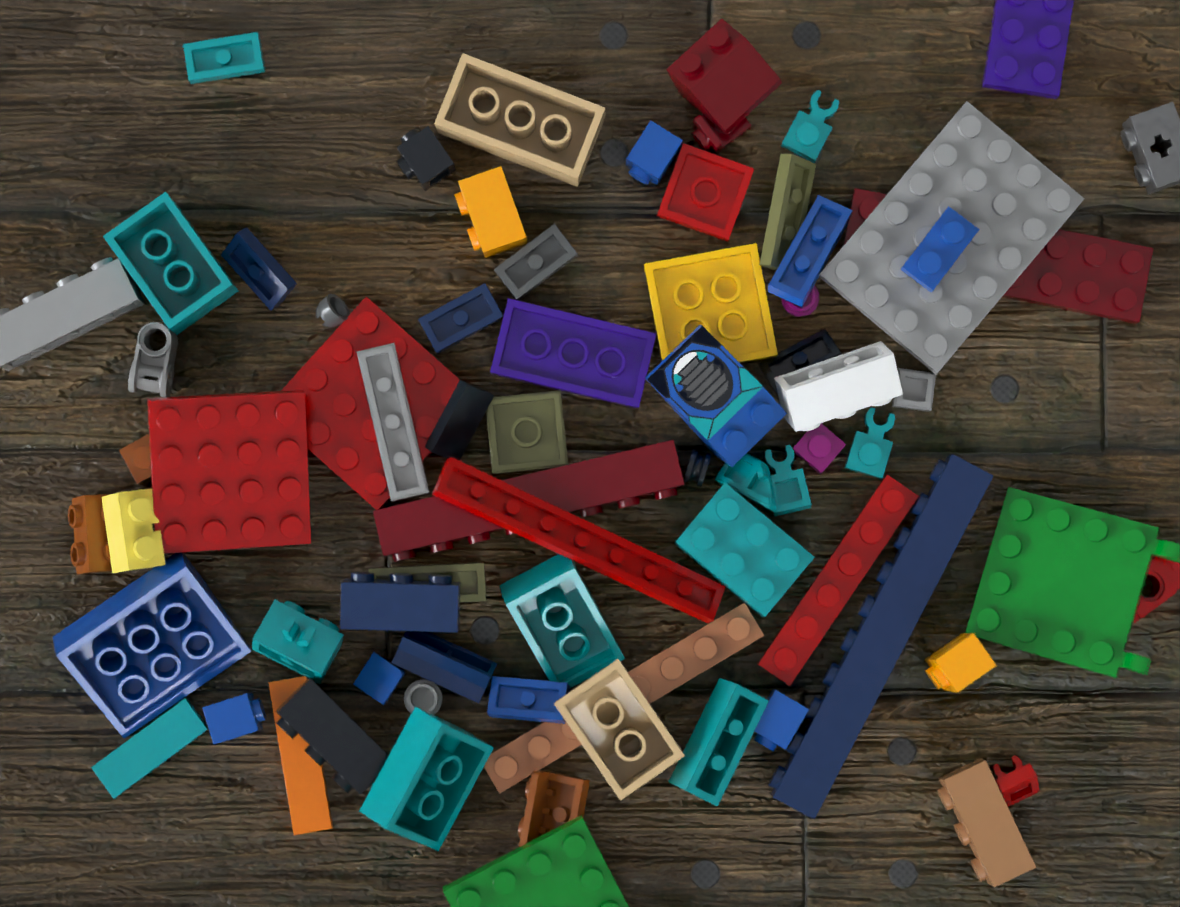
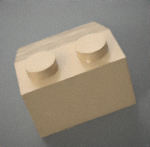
(619, 729)

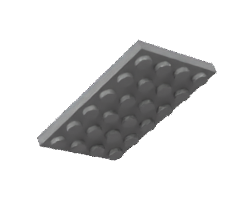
(990, 185)

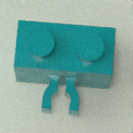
(298, 640)

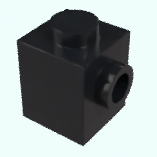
(424, 158)

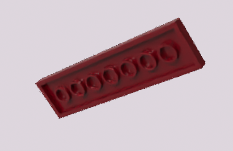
(1068, 273)

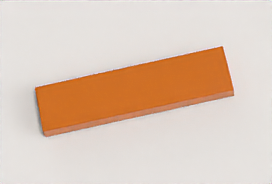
(302, 775)

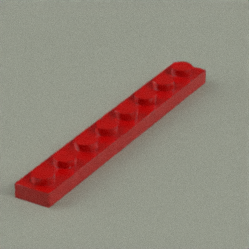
(578, 540)

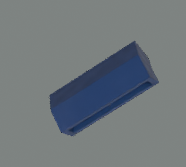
(445, 664)

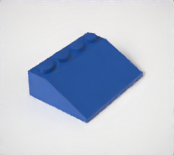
(150, 644)

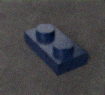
(258, 269)
(461, 318)

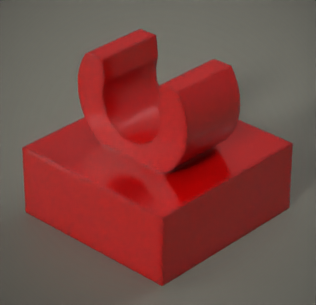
(1018, 783)

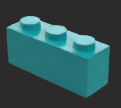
(718, 741)

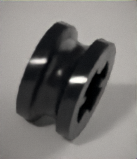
(697, 468)

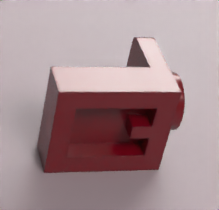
(712, 137)

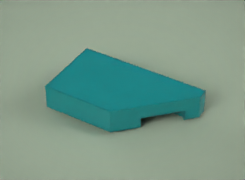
(750, 479)

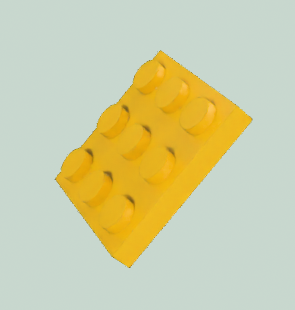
(717, 291)

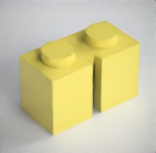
(130, 531)

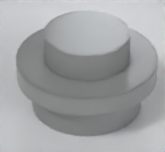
(423, 695)

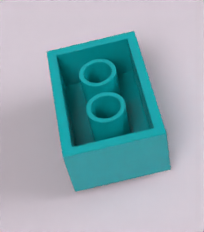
(170, 263)
(744, 550)
(426, 779)

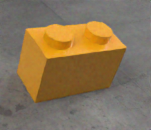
(491, 211)
(959, 663)

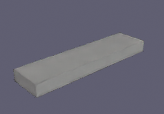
(393, 422)

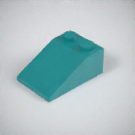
(561, 621)

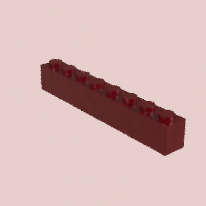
(572, 487)

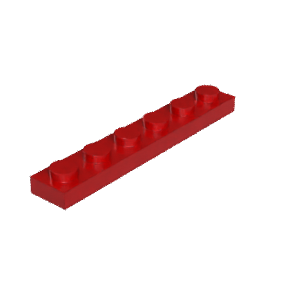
(837, 580)

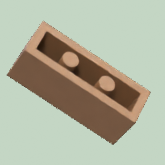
(985, 823)

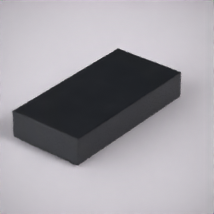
(459, 420)

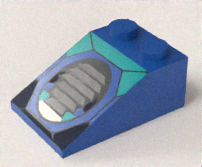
(715, 396)

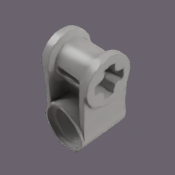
(153, 363)

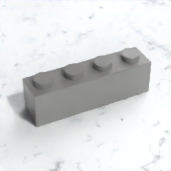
(66, 312)

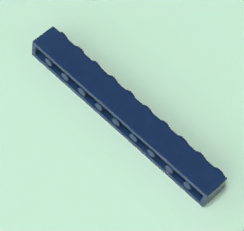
(881, 635)

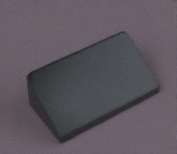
(800, 355)

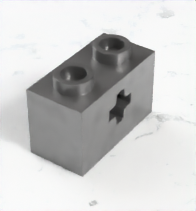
(1157, 128)

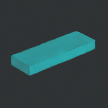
(150, 748)

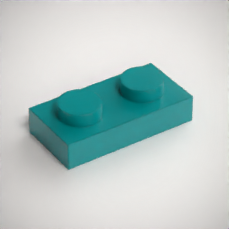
(224, 58)

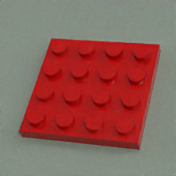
(337, 403)
(230, 470)

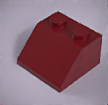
(723, 76)

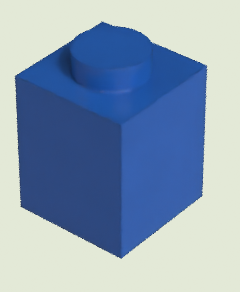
(653, 154)
(234, 717)
(779, 721)

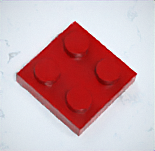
(705, 192)

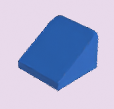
(379, 678)

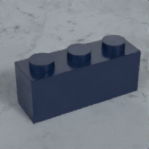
(400, 603)

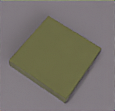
(526, 432)

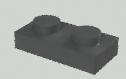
(535, 262)

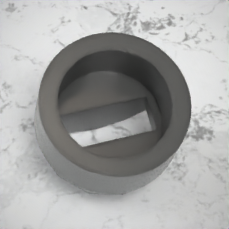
(332, 311)

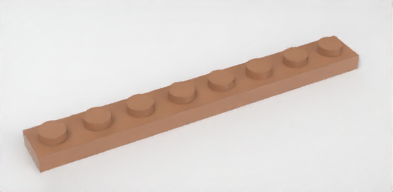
(653, 678)

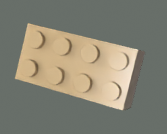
(520, 119)

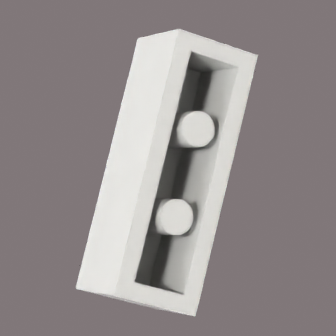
(839, 386)

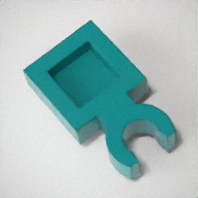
(809, 131)
(869, 450)
(788, 484)

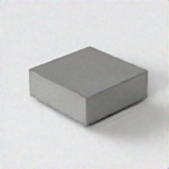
(916, 389)

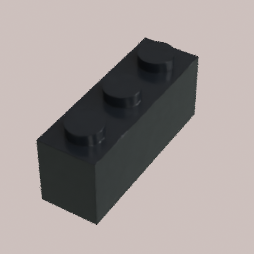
(332, 737)

